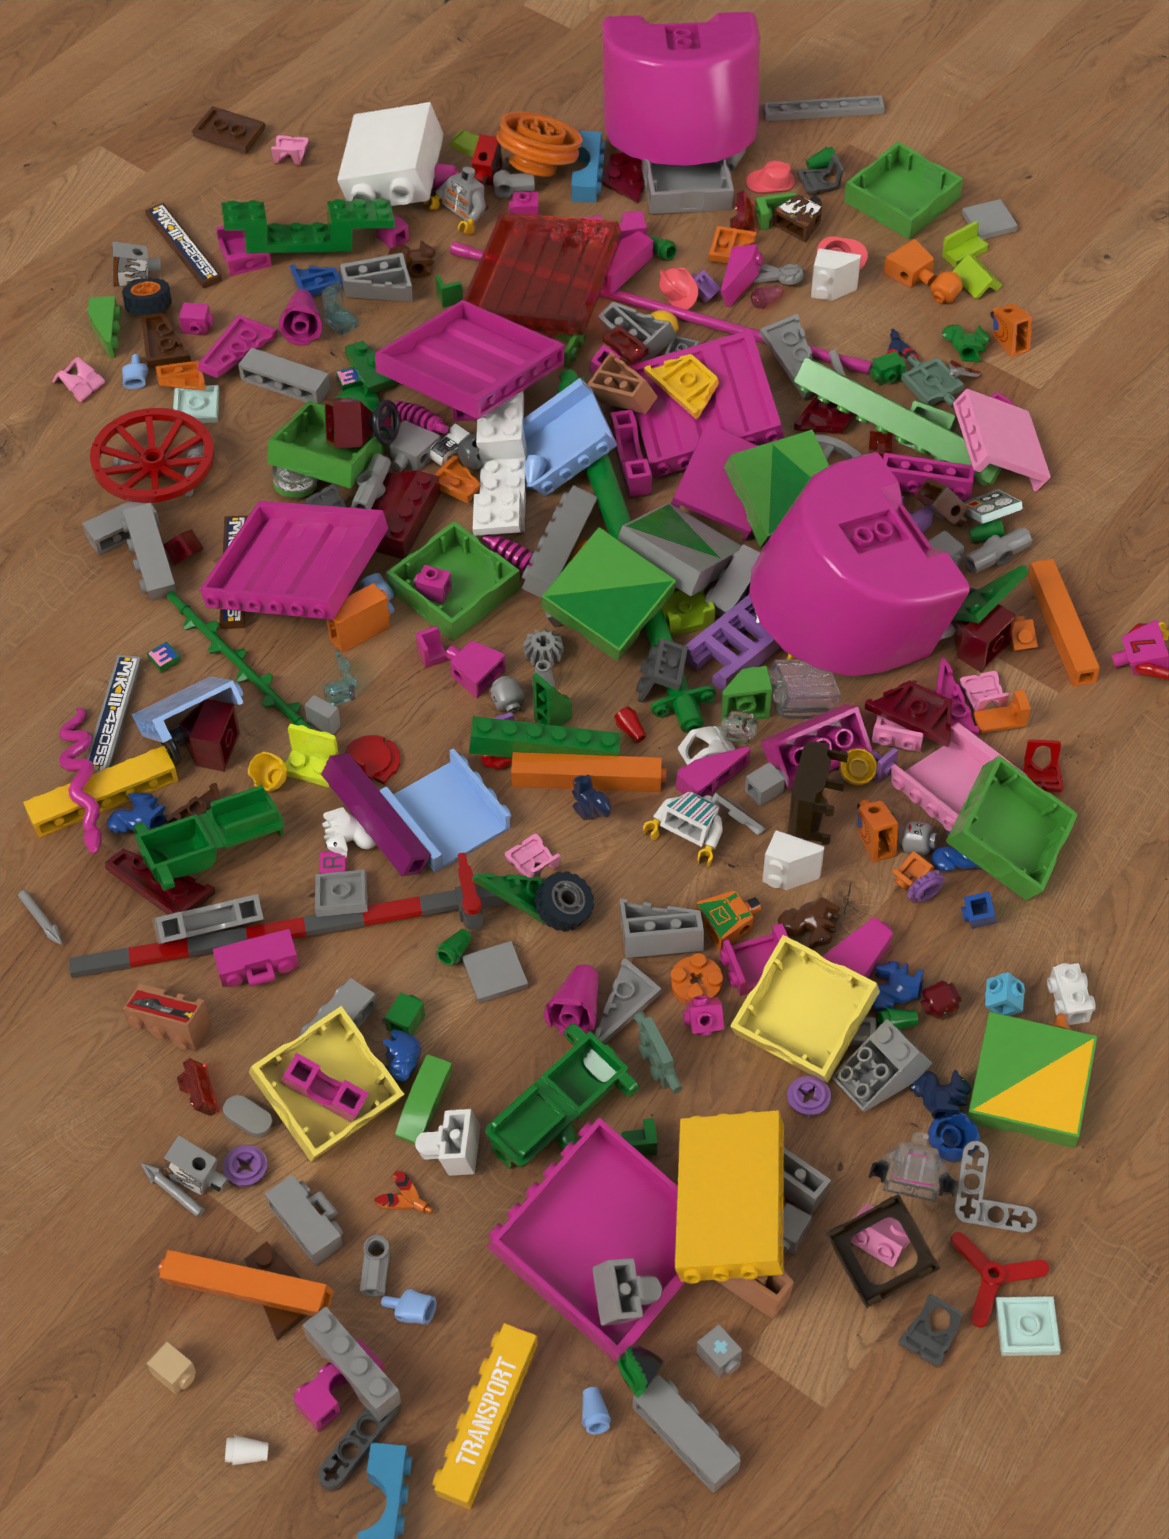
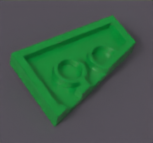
(363, 361)

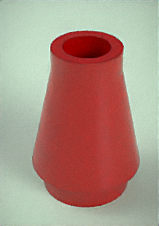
(630, 724)

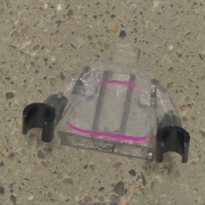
(914, 1170)

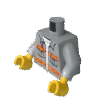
(463, 196)

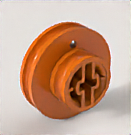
(538, 142)

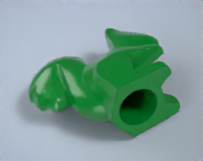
(967, 343)

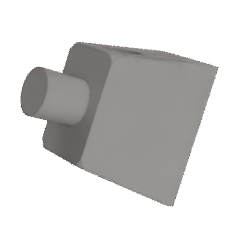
(412, 447)

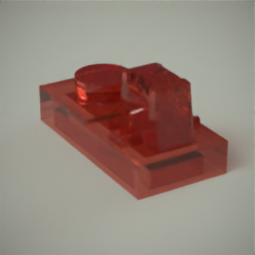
(745, 218)
(625, 344)
(880, 443)
(197, 1082)

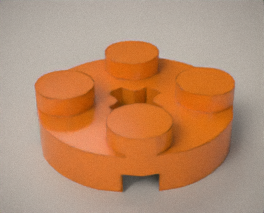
(695, 966)

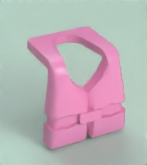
(287, 146)
(83, 382)
(983, 690)
(531, 853)

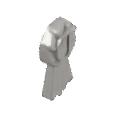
(786, 275)

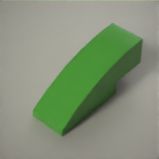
(424, 1098)

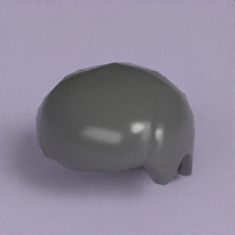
(468, 452)

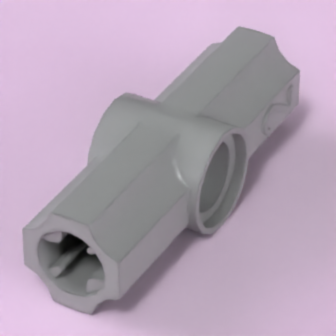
(371, 482)
(998, 550)

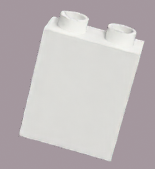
(391, 155)

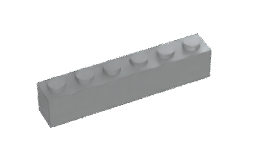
(559, 542)

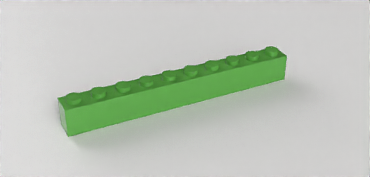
(888, 416)

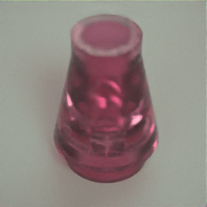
(766, 295)

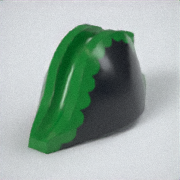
(638, 1368)

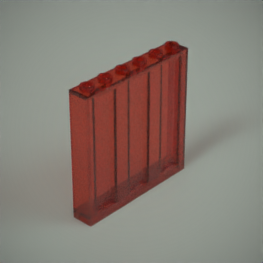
(544, 270)

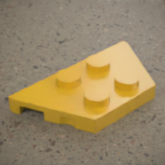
(686, 382)

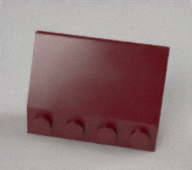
(406, 508)

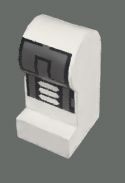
(447, 447)

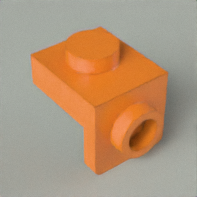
(1023, 635)
(911, 870)

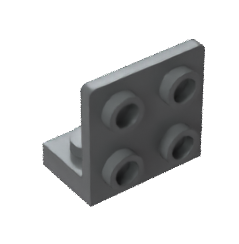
(663, 667)

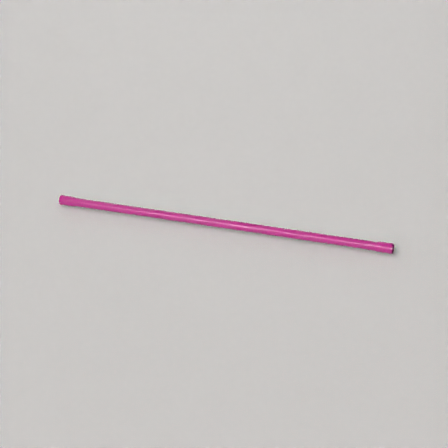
(852, 363)

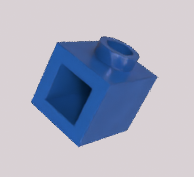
(979, 910)

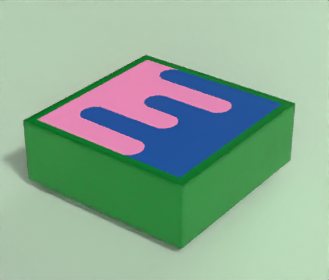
(348, 378)
(163, 657)

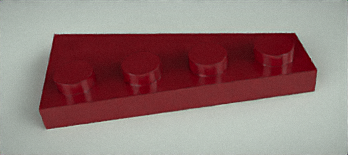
(133, 872)

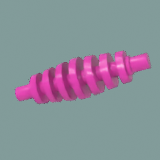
(421, 417)
(510, 551)

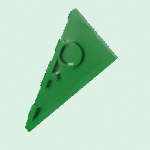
(983, 600)
(514, 889)

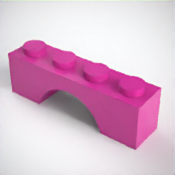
(633, 466)

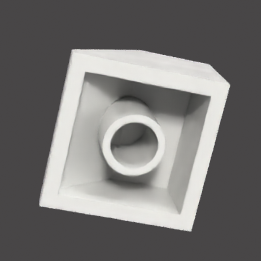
(834, 274)
(791, 861)

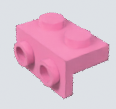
(891, 734)
(883, 1239)

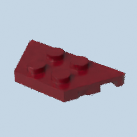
(624, 176)
(823, 418)
(916, 710)

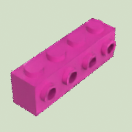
(914, 471)

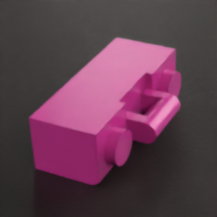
(256, 959)

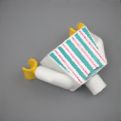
(690, 818)

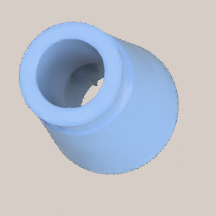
(534, 469)
(595, 1413)

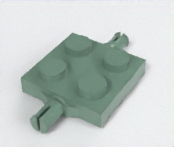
(931, 381)
(656, 1052)

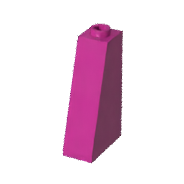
(630, 258)
(863, 948)

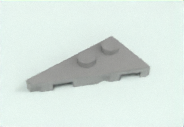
(629, 996)

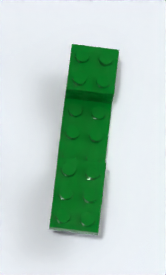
(298, 237)

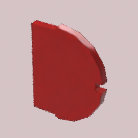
(375, 757)

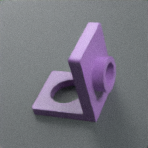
(884, 764)

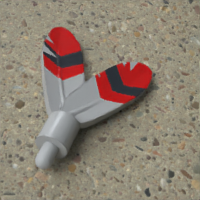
(956, 370)

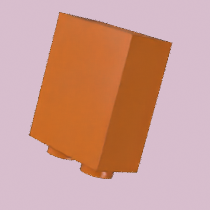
(360, 618)

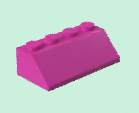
(839, 728)

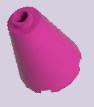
(300, 319)
(575, 1001)

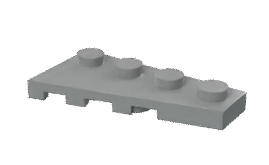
(788, 345)

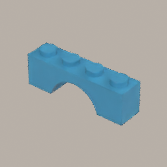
(585, 181)
(388, 1470)

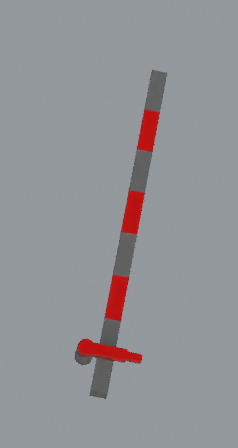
(467, 898)

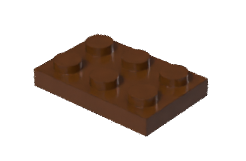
(228, 129)

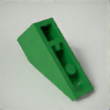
(549, 704)

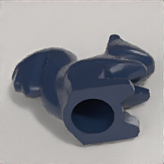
(590, 802)
(941, 1099)

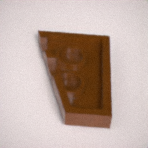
(161, 343)
(267, 1259)

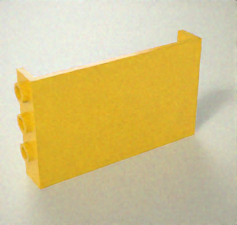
(730, 1197)

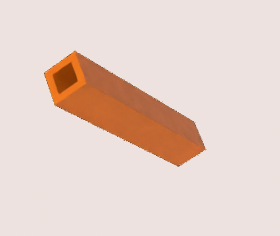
(1063, 622)
(606, 772)
(244, 1283)

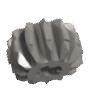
(543, 646)

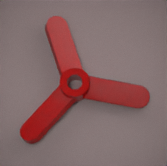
(989, 1286)

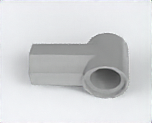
(508, 183)
(375, 1267)

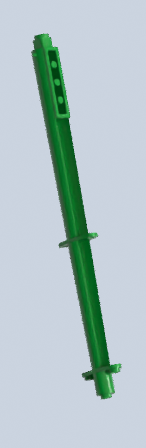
(615, 514)

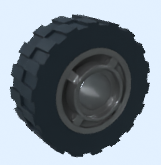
(553, 909)

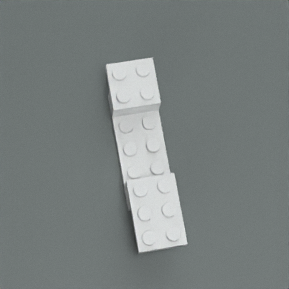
(503, 454)

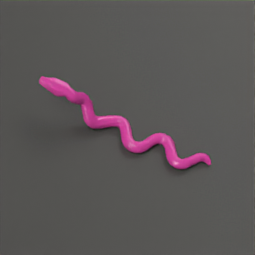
(67, 761)

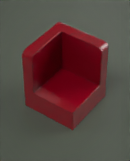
(182, 546)

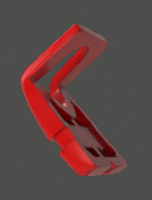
(1050, 777)

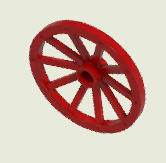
(153, 460)

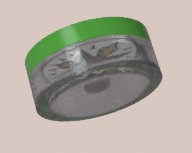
(292, 483)

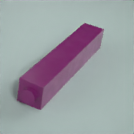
(375, 815)

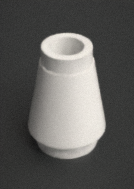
(245, 1450)

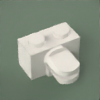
(454, 1142)

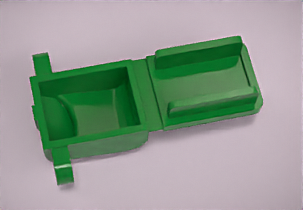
(192, 842)
(558, 1098)

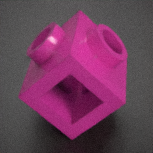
(704, 1015)

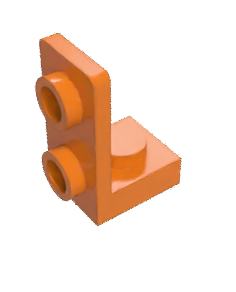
(1006, 717)

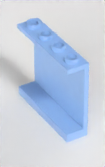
(567, 434)
(151, 718)
(450, 811)

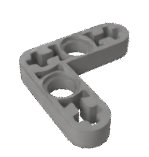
(983, 1205)

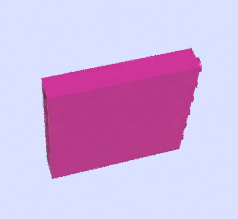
(589, 1210)

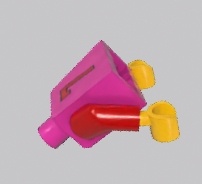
(1145, 650)

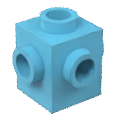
(1004, 994)

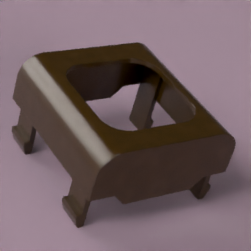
(806, 798)
(841, 1239)

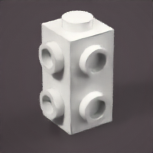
(1071, 993)

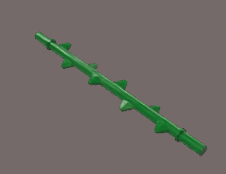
(236, 657)

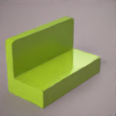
(963, 242)
(976, 276)

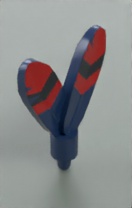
(900, 346)

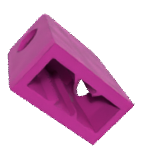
(475, 666)

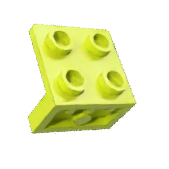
(309, 753)

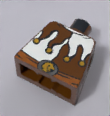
(799, 216)
(943, 501)

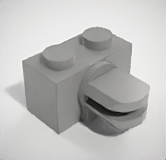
(622, 1292)

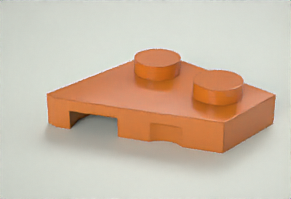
(725, 239)
(181, 375)
(457, 480)

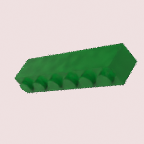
(504, 737)

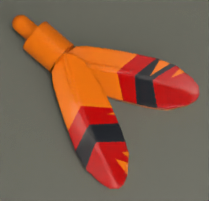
(407, 1200)

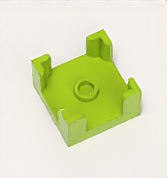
(688, 613)

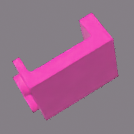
(235, 255)
(749, 958)

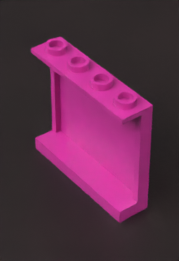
(706, 484)

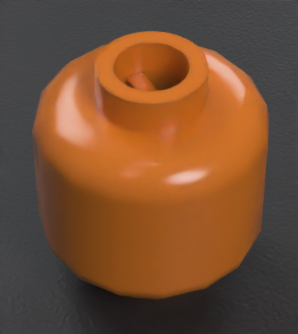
(946, 287)

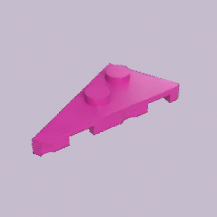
(947, 687)

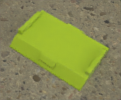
(464, 142)

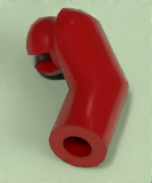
(495, 762)

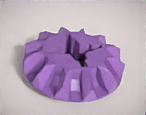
(926, 887)
(806, 1085)
(245, 1154)

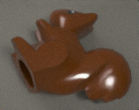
(417, 259)
(814, 917)

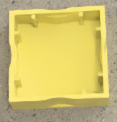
(805, 1009)
(342, 1055)

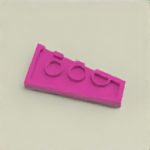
(235, 344)

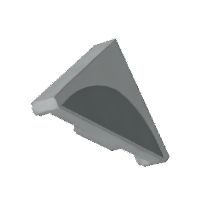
(738, 813)

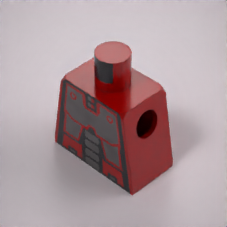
(485, 167)

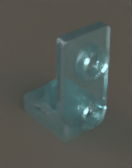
(335, 313)
(343, 690)

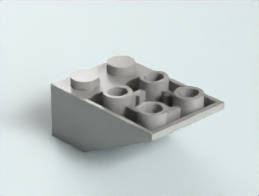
(881, 1067)

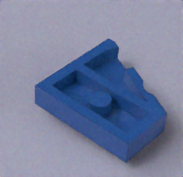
(315, 278)

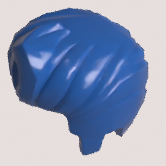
(402, 1054)
(951, 1135)

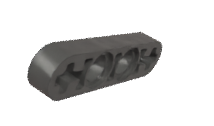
(357, 1438)

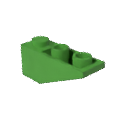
(104, 321)

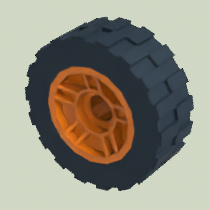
(146, 296)

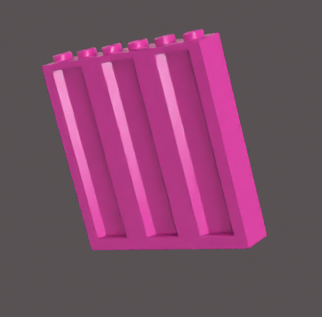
(469, 359)
(738, 405)
(295, 559)

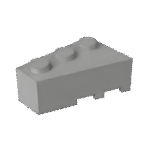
(645, 328)

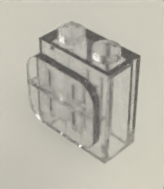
(802, 689)

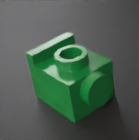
(887, 368)

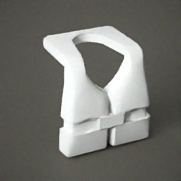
(713, 736)

